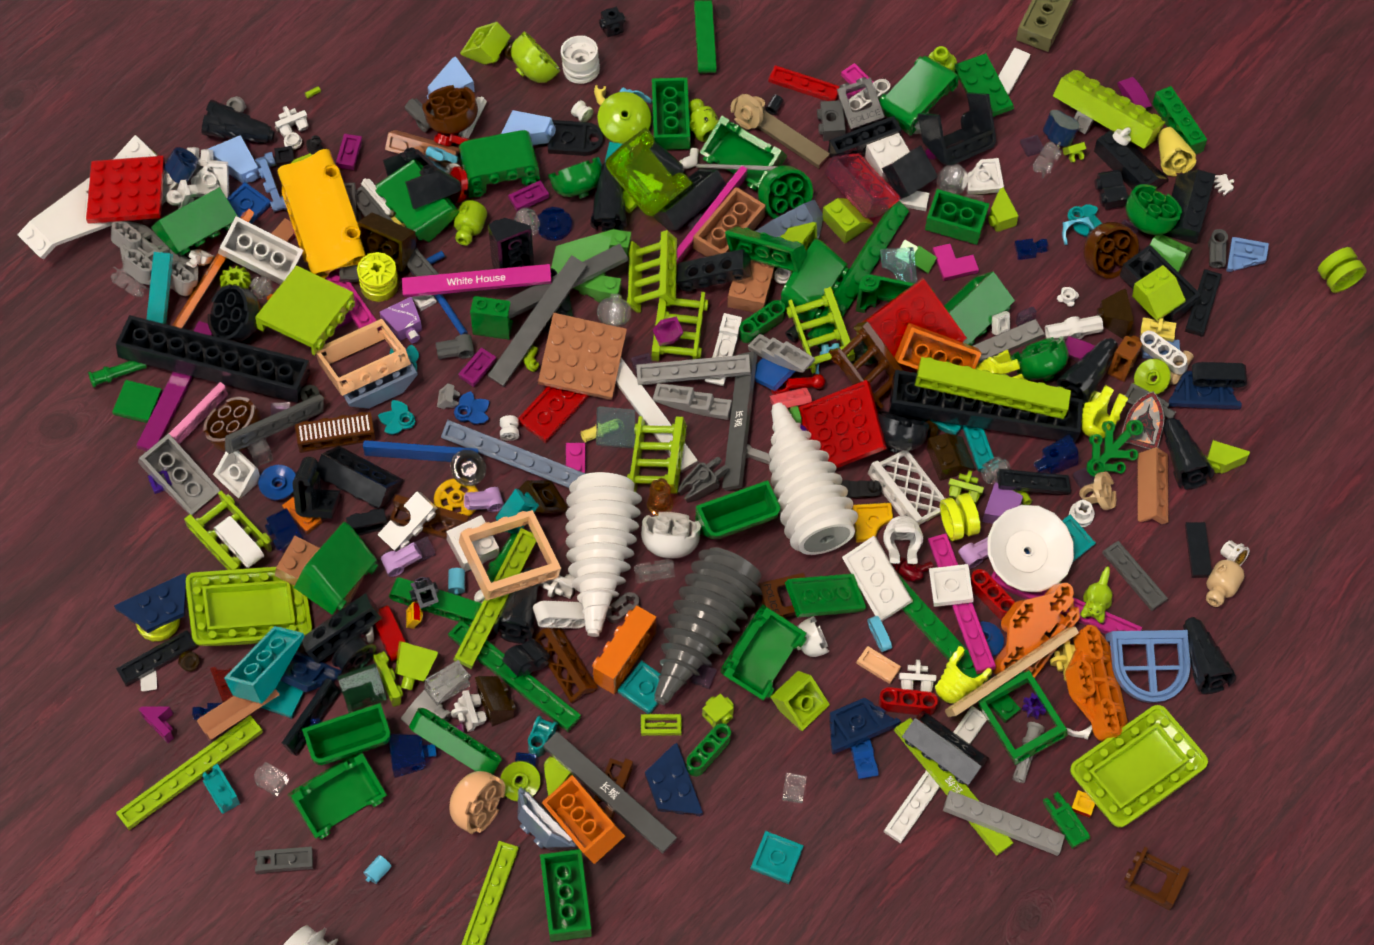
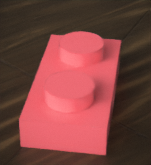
(792, 398)

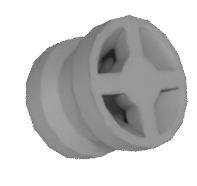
(442, 713)

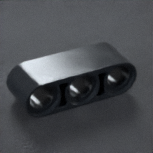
(1219, 374)

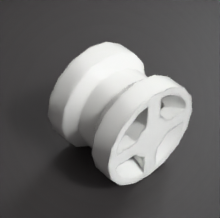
(582, 111)

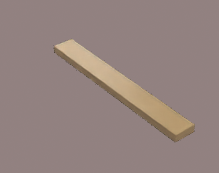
(1011, 671)

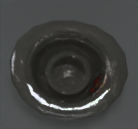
(468, 467)

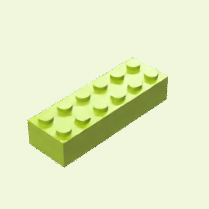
(1108, 107)

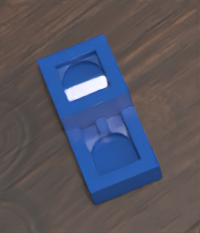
(864, 759)

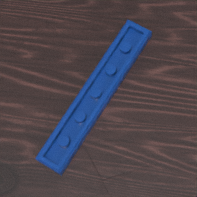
(411, 451)

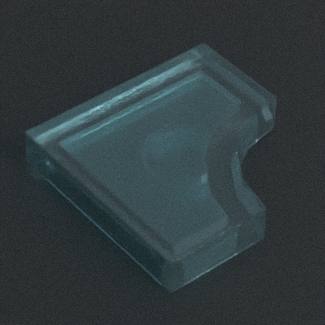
(900, 262)

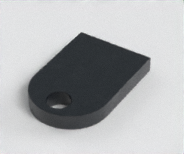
(574, 137)

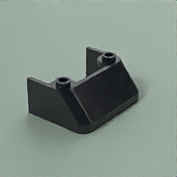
(974, 137)
(434, 179)

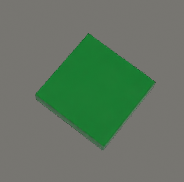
(137, 401)

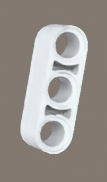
(860, 100)
(1161, 344)
(238, 542)
(559, 614)

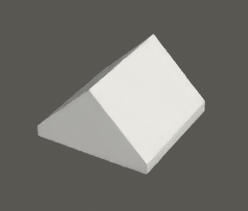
(237, 473)

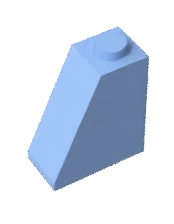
(452, 74)
(539, 127)
(240, 161)

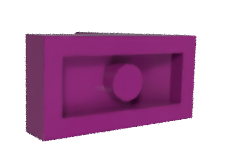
(156, 718)

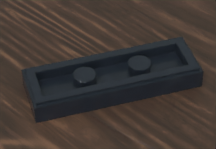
(1198, 549)

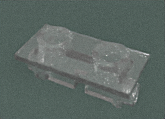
(1046, 164)
(121, 278)
(659, 570)

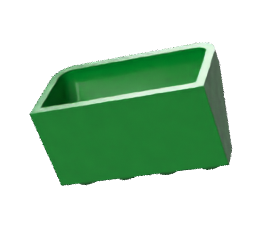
(195, 222)
(819, 271)
(977, 303)
(737, 511)
(347, 735)

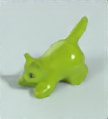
(1098, 598)

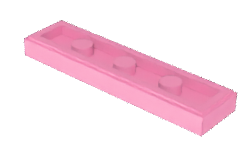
(199, 413)

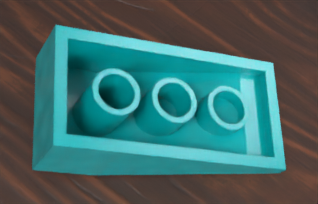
(264, 665)

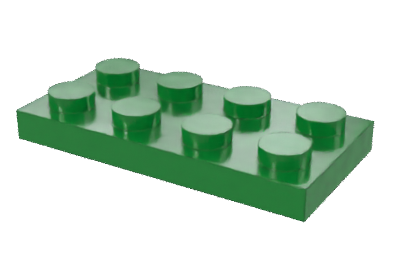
(979, 76)
(825, 595)

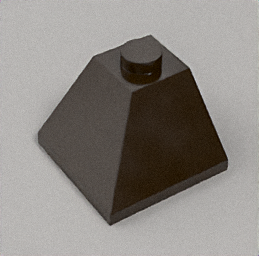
(1117, 313)
(545, 495)

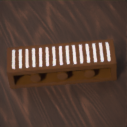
(335, 432)

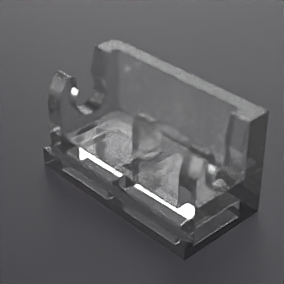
(447, 682)

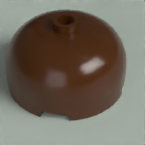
(453, 109)
(1109, 245)
(230, 417)

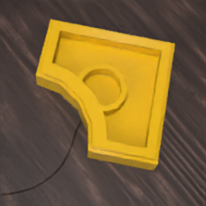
(870, 519)

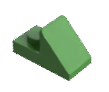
(923, 259)

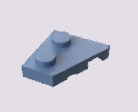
(1246, 253)

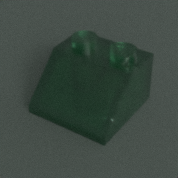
(362, 688)

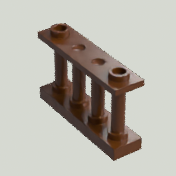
(875, 347)

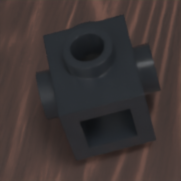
(612, 21)
(424, 592)

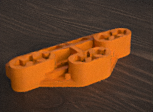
(1033, 623)
(1094, 685)

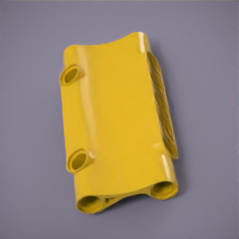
(321, 213)

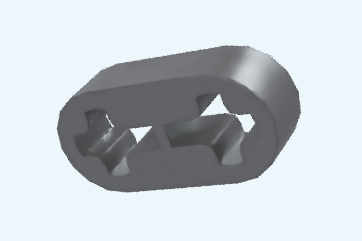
(619, 604)

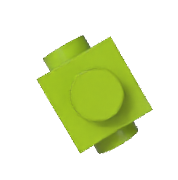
(718, 710)

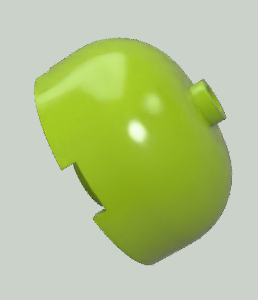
(533, 60)

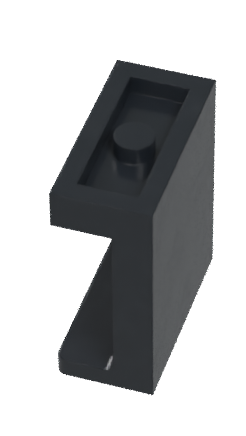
(910, 172)

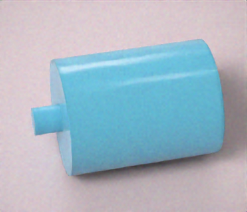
(456, 581)
(377, 869)

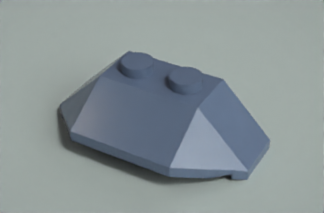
(801, 215)
(382, 389)
(542, 824)

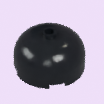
(233, 313)
(902, 431)

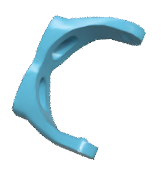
(440, 154)
(1066, 225)

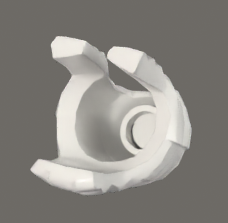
(903, 529)

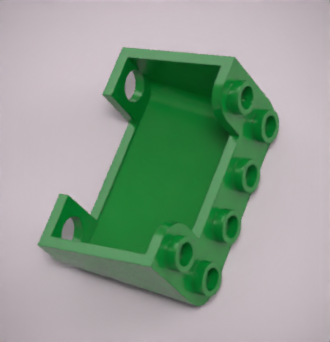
(425, 220)

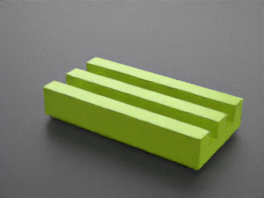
(660, 732)

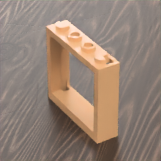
(355, 342)
(518, 581)

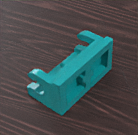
(517, 503)
(220, 789)

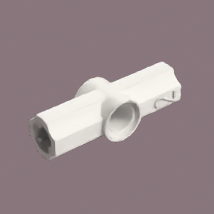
(1075, 327)

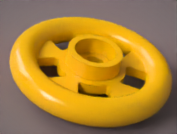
(440, 494)

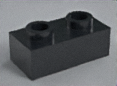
(367, 522)

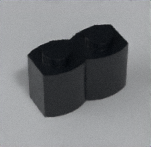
(1111, 189)
(526, 658)

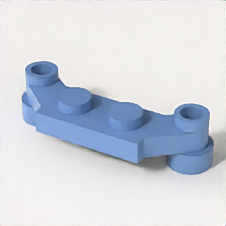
(264, 164)

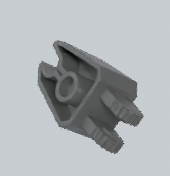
(702, 480)

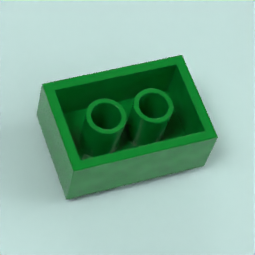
(957, 216)

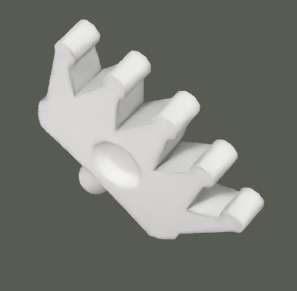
(1223, 183)

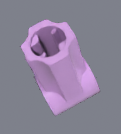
(488, 499)
(974, 553)
(396, 561)

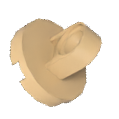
(748, 110)
(1101, 491)

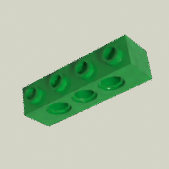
(1178, 117)

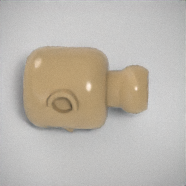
(1224, 582)

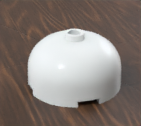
(670, 534)

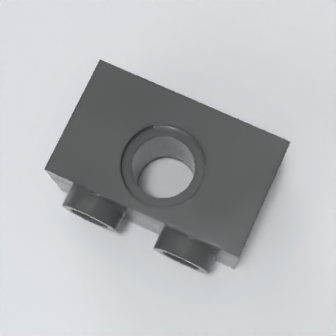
(831, 119)

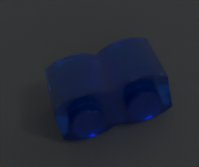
(283, 529)

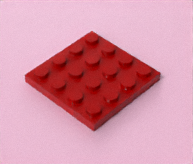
(125, 189)
(914, 306)
(845, 424)

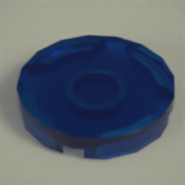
(554, 224)

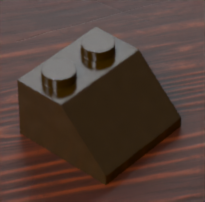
(949, 456)
(494, 699)

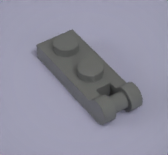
(284, 860)

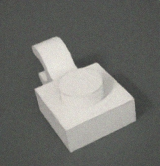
(199, 257)

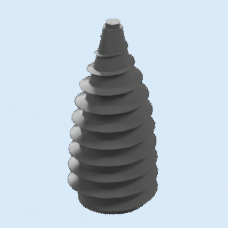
(705, 615)

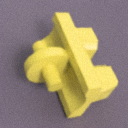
(1162, 328)
(1063, 657)

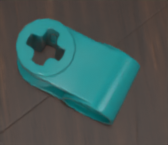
(541, 733)

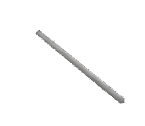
(723, 166)

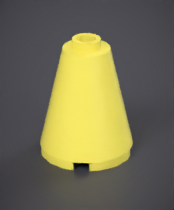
(1175, 153)

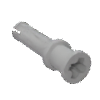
(1034, 731)

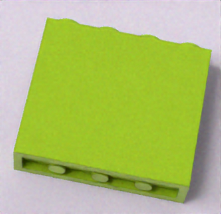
(306, 308)

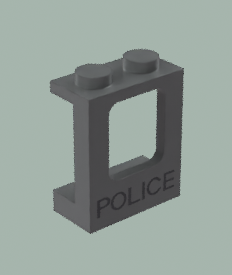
(864, 117)

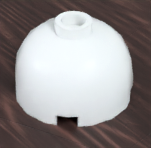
(815, 643)

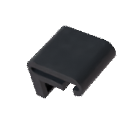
(308, 496)

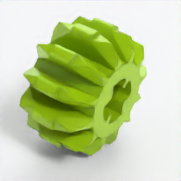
(236, 277)

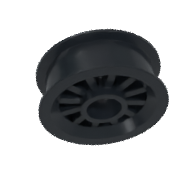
(354, 654)

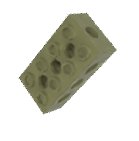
(1039, 33)

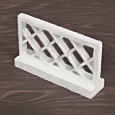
(895, 493)

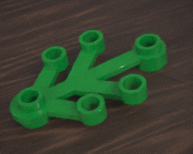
(1111, 448)

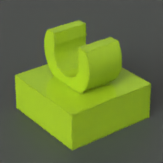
(1075, 149)

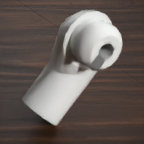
(692, 160)

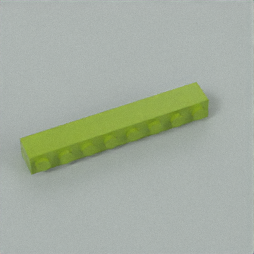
(992, 387)

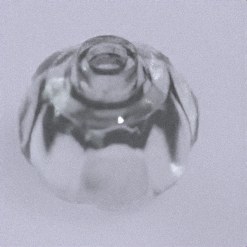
(953, 179)
(614, 310)

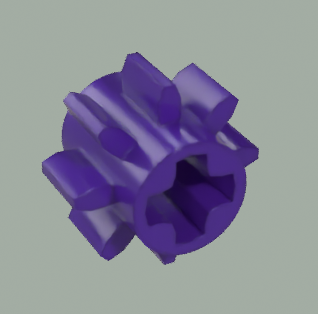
(1033, 711)

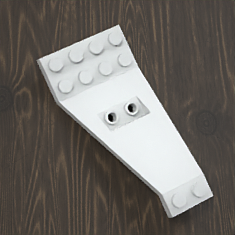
(67, 217)

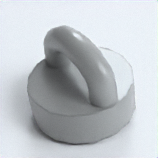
(237, 103)

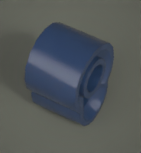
(1061, 128)
(181, 164)

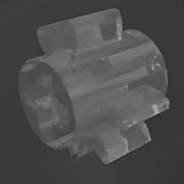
(261, 287)

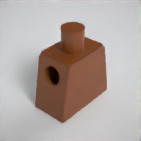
(1129, 350)

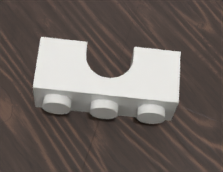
(420, 510)

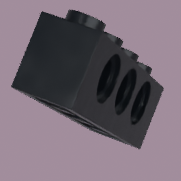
(857, 140)
(713, 270)
(341, 627)

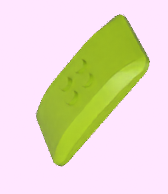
(243, 606)
(1139, 766)

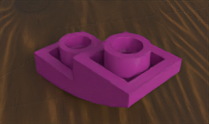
(1132, 89)
(1077, 348)

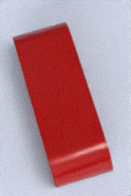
(991, 586)
(389, 632)
(900, 706)

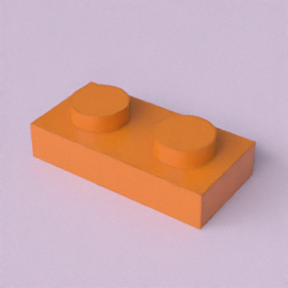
(306, 523)

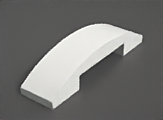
(726, 341)

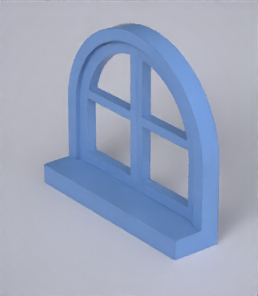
(1178, 637)

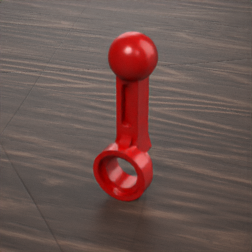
(447, 140)
(816, 381)

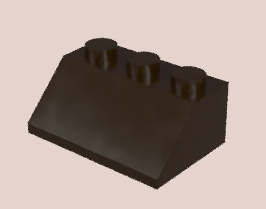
(387, 237)

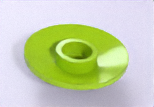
(1150, 369)
(529, 782)

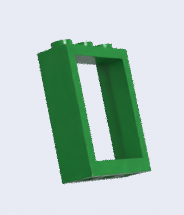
(1037, 744)

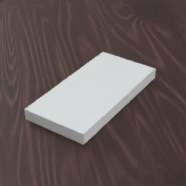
(877, 579)

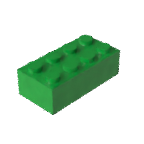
(671, 112)
(565, 895)

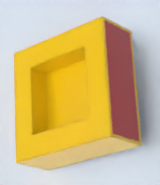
(413, 615)
(1083, 804)

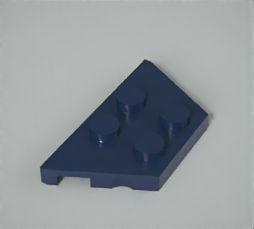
(1202, 397)
(157, 605)
(307, 674)
(857, 724)
(672, 785)

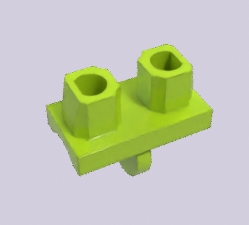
(956, 486)

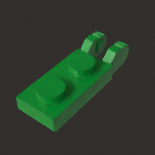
(1067, 821)

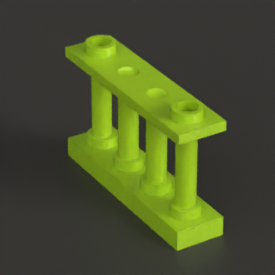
(666, 276)
(663, 314)
(833, 316)
(672, 463)
(209, 539)

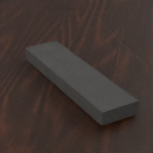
(1135, 576)

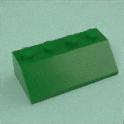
(767, 248)

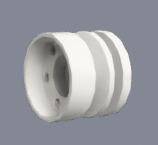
(580, 59)

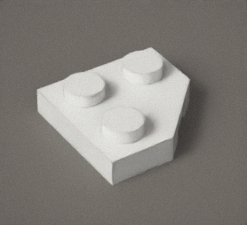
(212, 176)
(985, 177)

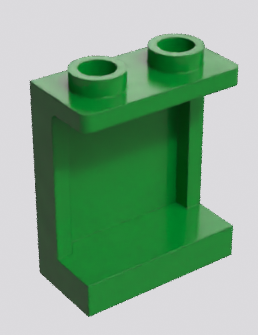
(491, 317)

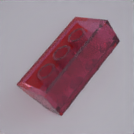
(861, 185)

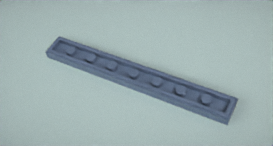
(510, 454)

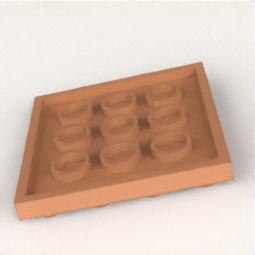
(582, 356)

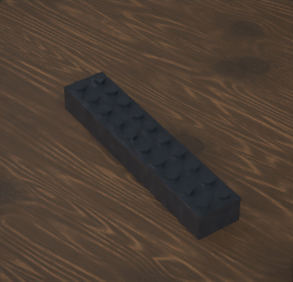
(213, 358)
(945, 407)

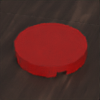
(461, 175)

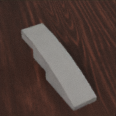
(781, 354)
(694, 402)

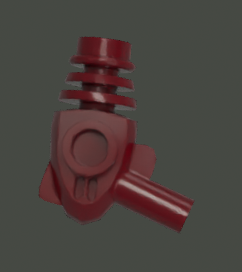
(911, 571)

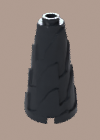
(228, 123)
(608, 203)
(1087, 373)
(1188, 461)
(517, 615)
(1207, 659)

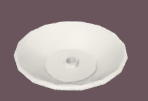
(1045, 539)

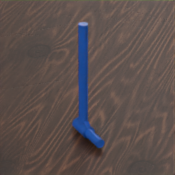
(442, 301)

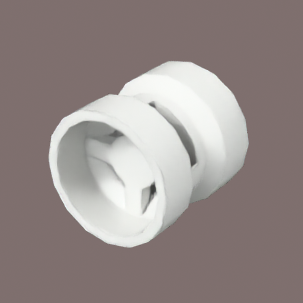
(509, 428)

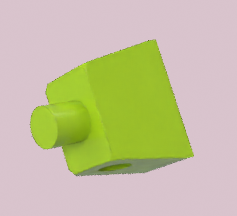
(413, 663)

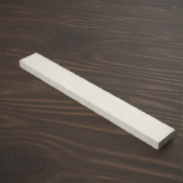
(649, 410)
(926, 786)

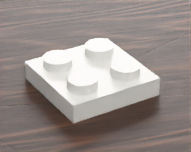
(951, 585)

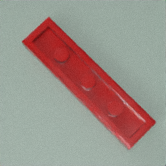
(803, 84)

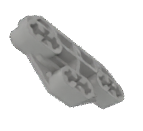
(137, 256)

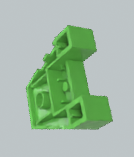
(585, 248)

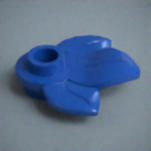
(473, 407)

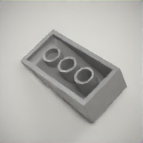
(190, 485)

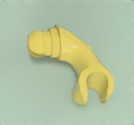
(600, 94)

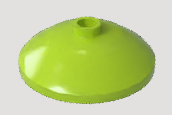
(620, 128)

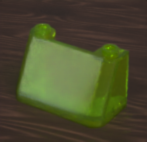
(644, 174)

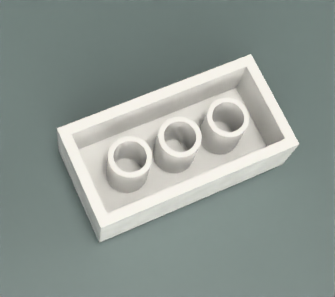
(259, 251)

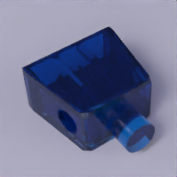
(1058, 456)
(409, 753)

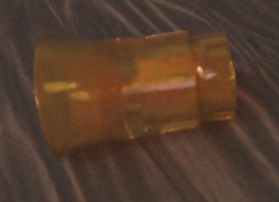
(659, 497)

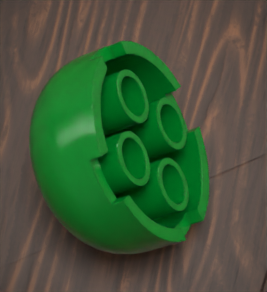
(577, 179)
(784, 187)
(1152, 210)
(1042, 359)

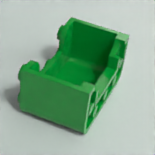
(498, 159)

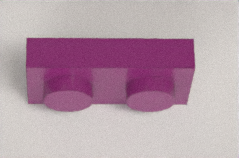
(349, 151)
(528, 196)
(477, 367)

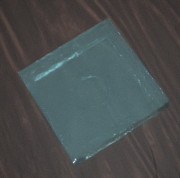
(615, 427)

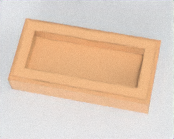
(878, 665)

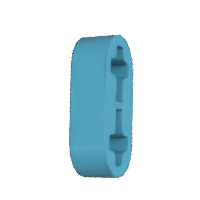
(879, 633)

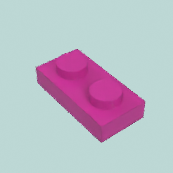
(575, 456)

